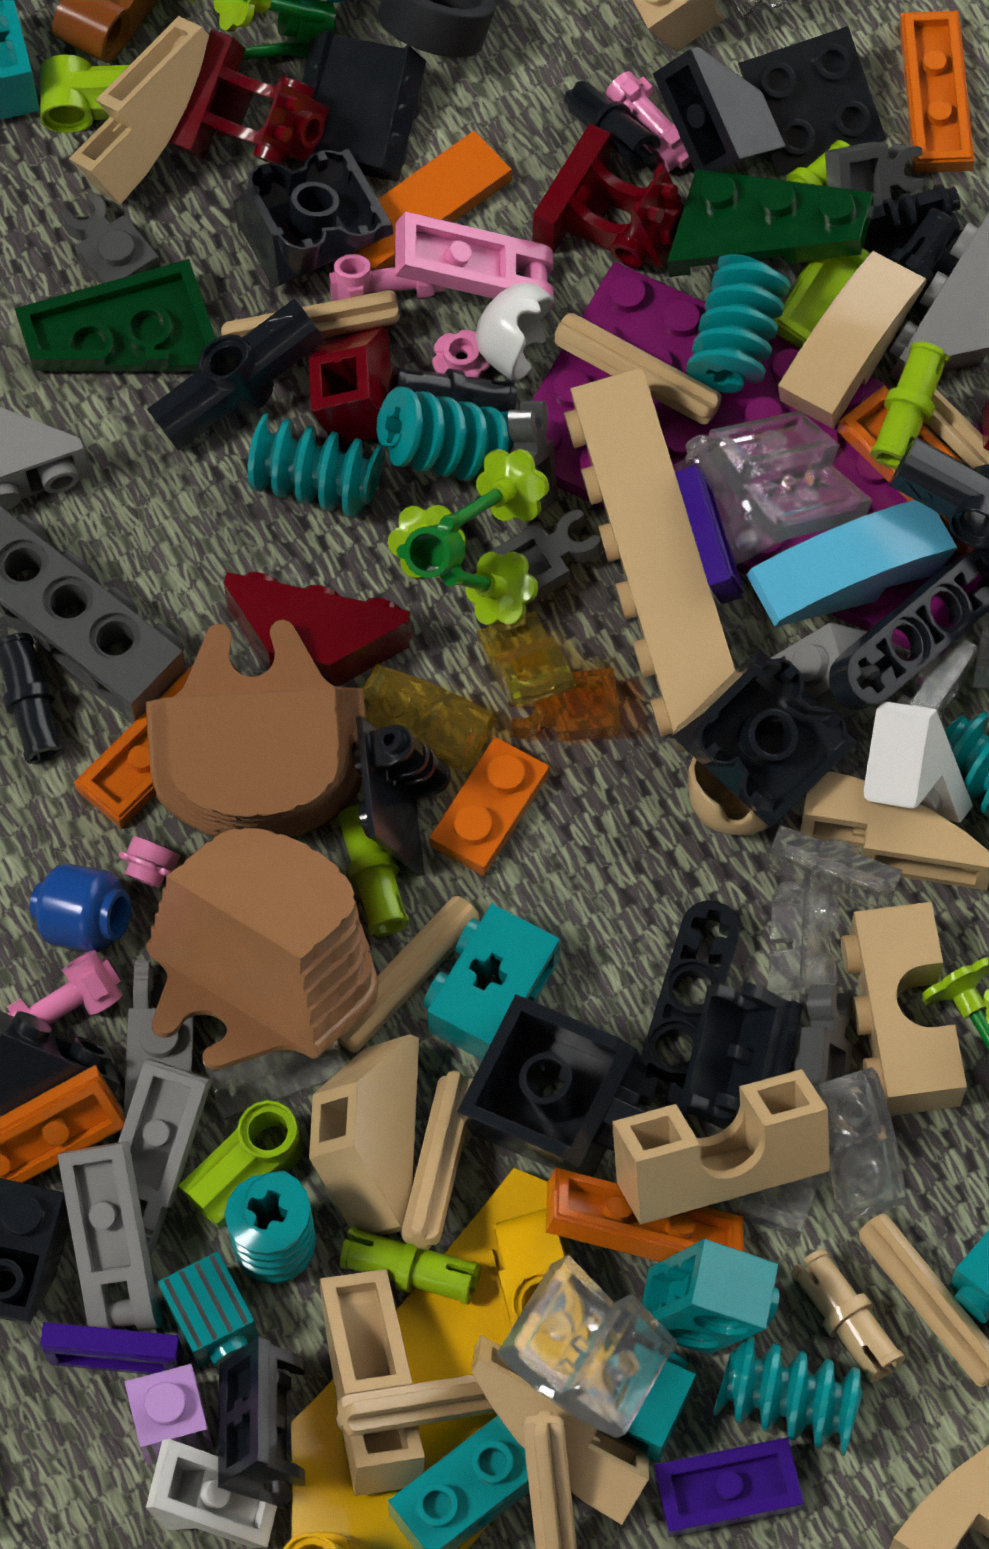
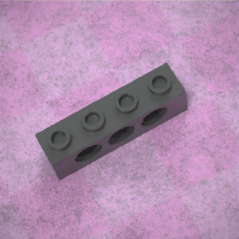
(79, 642)

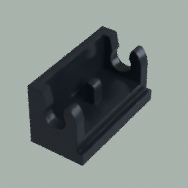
(737, 1044)
(255, 1423)

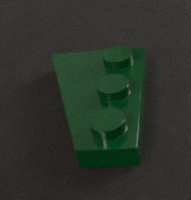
(767, 221)
(121, 325)

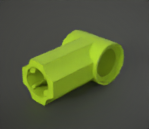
(70, 92)
(239, 1159)

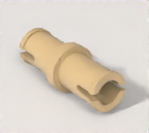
(847, 1315)

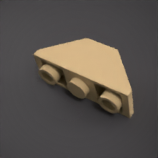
(367, 1135)

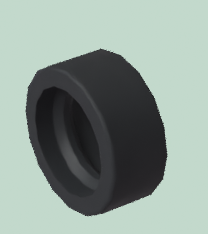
(439, 26)

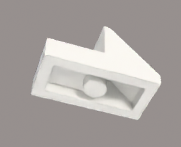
(914, 763)
(188, 1497)

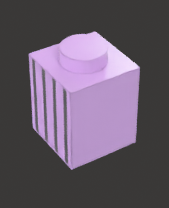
(168, 1408)

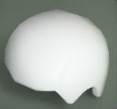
(512, 324)

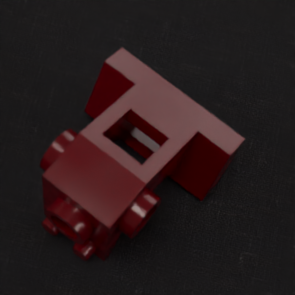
(222, 101)
(586, 192)

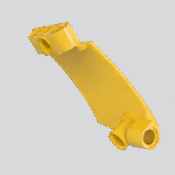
(439, 1344)

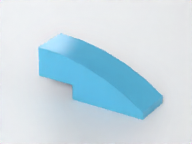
(852, 563)

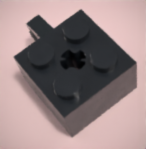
(538, 1050)

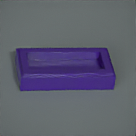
(709, 534)
(110, 1349)

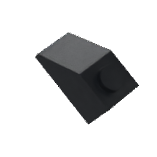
(717, 113)

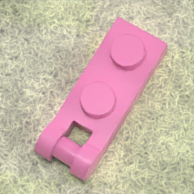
(468, 257)

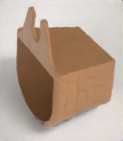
(255, 747)
(264, 944)

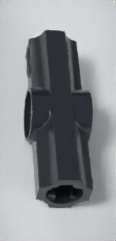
(236, 374)
(948, 489)

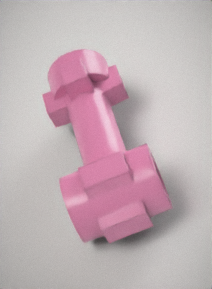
(635, 95)
(355, 278)
(90, 984)

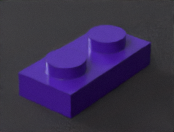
(728, 1487)

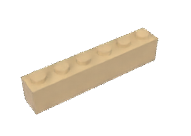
(654, 543)

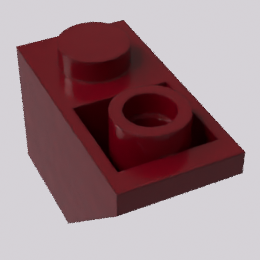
(350, 383)

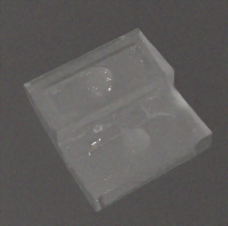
(786, 475)
(586, 1349)

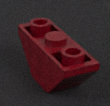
(338, 631)

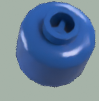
(80, 908)

